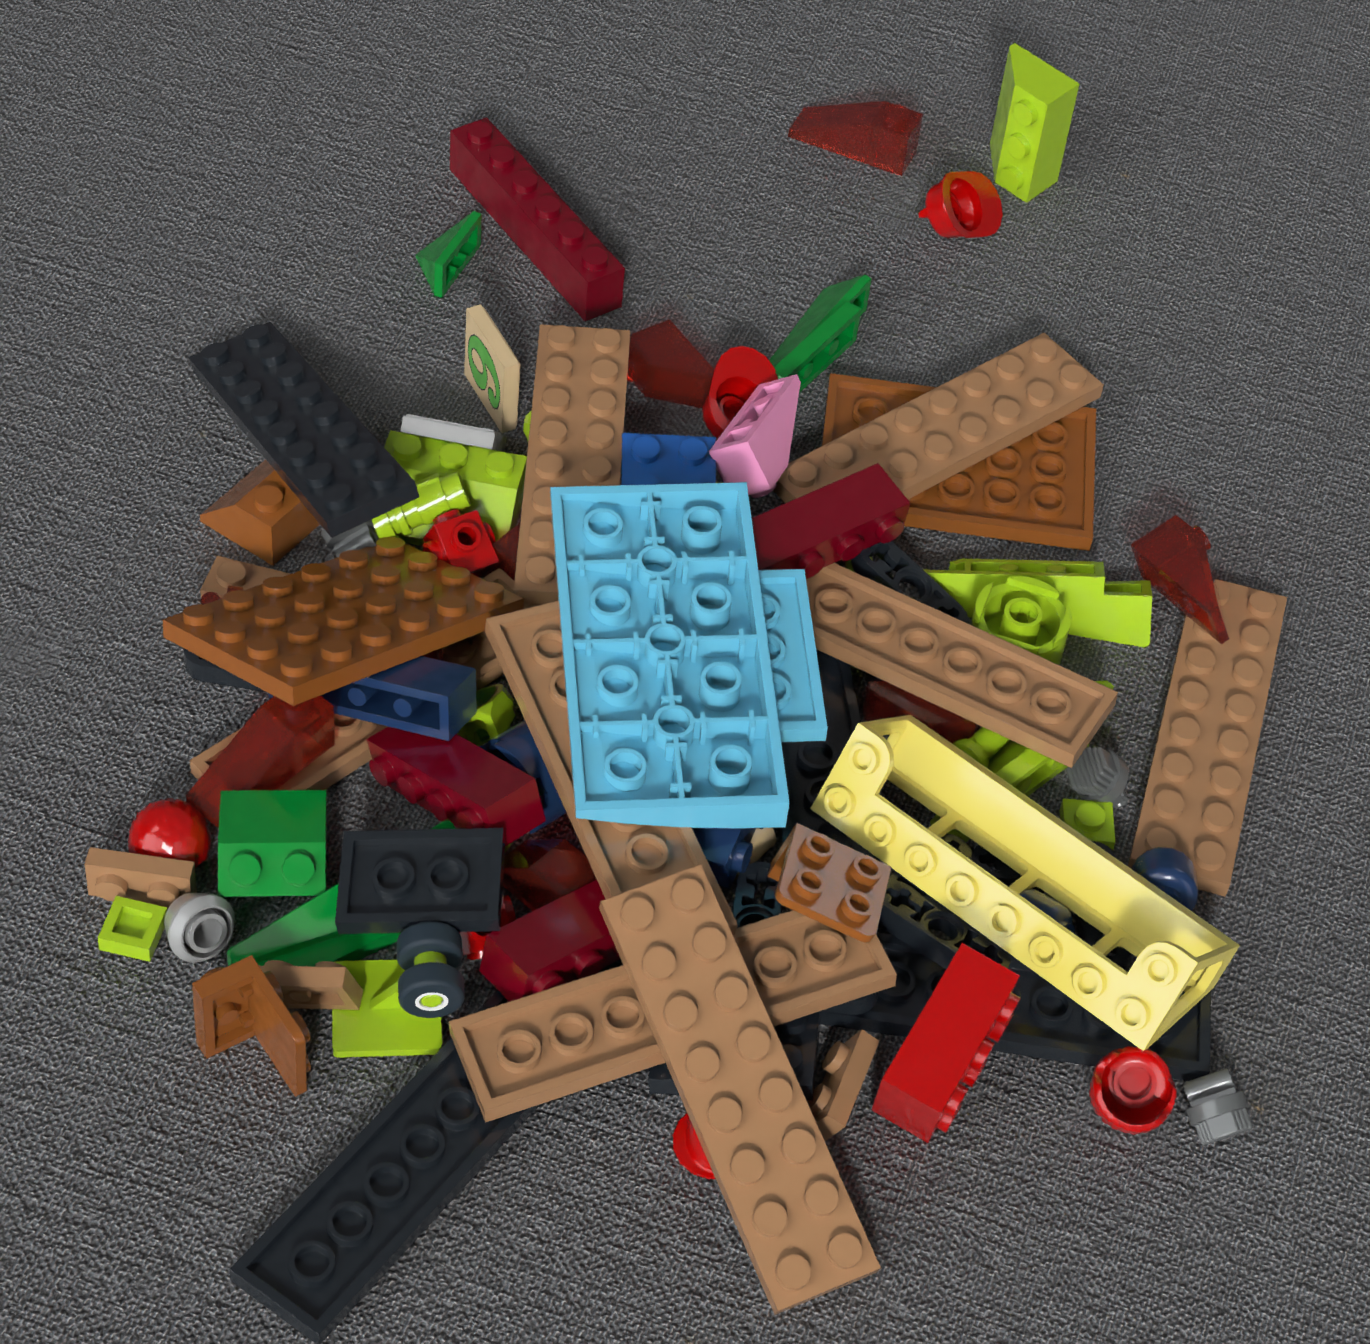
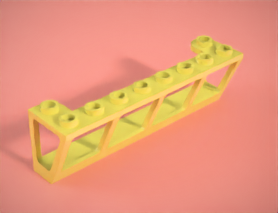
(1171, 942)

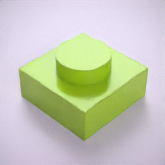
(1090, 819)
(132, 928)

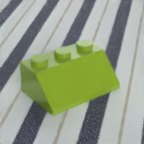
(1031, 124)
(490, 477)

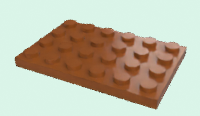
(1024, 493)
(340, 619)

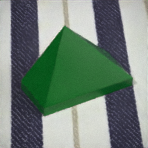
(450, 253)

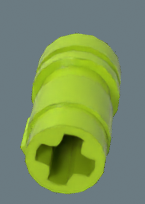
(435, 498)

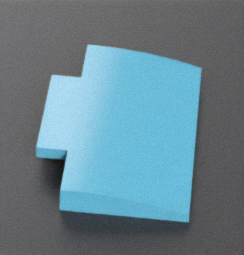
(680, 657)

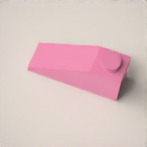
(759, 437)

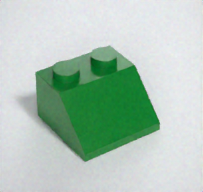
(272, 843)

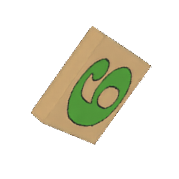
(492, 368)

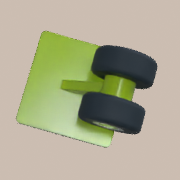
(403, 996)

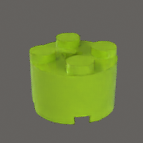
(1025, 615)

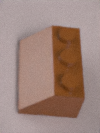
(261, 515)

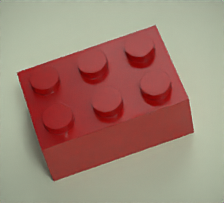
(948, 1045)

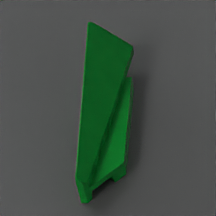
(823, 331)
(311, 935)

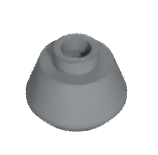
(199, 926)

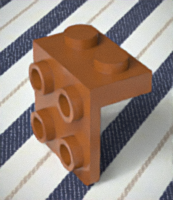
(830, 882)
(247, 1003)

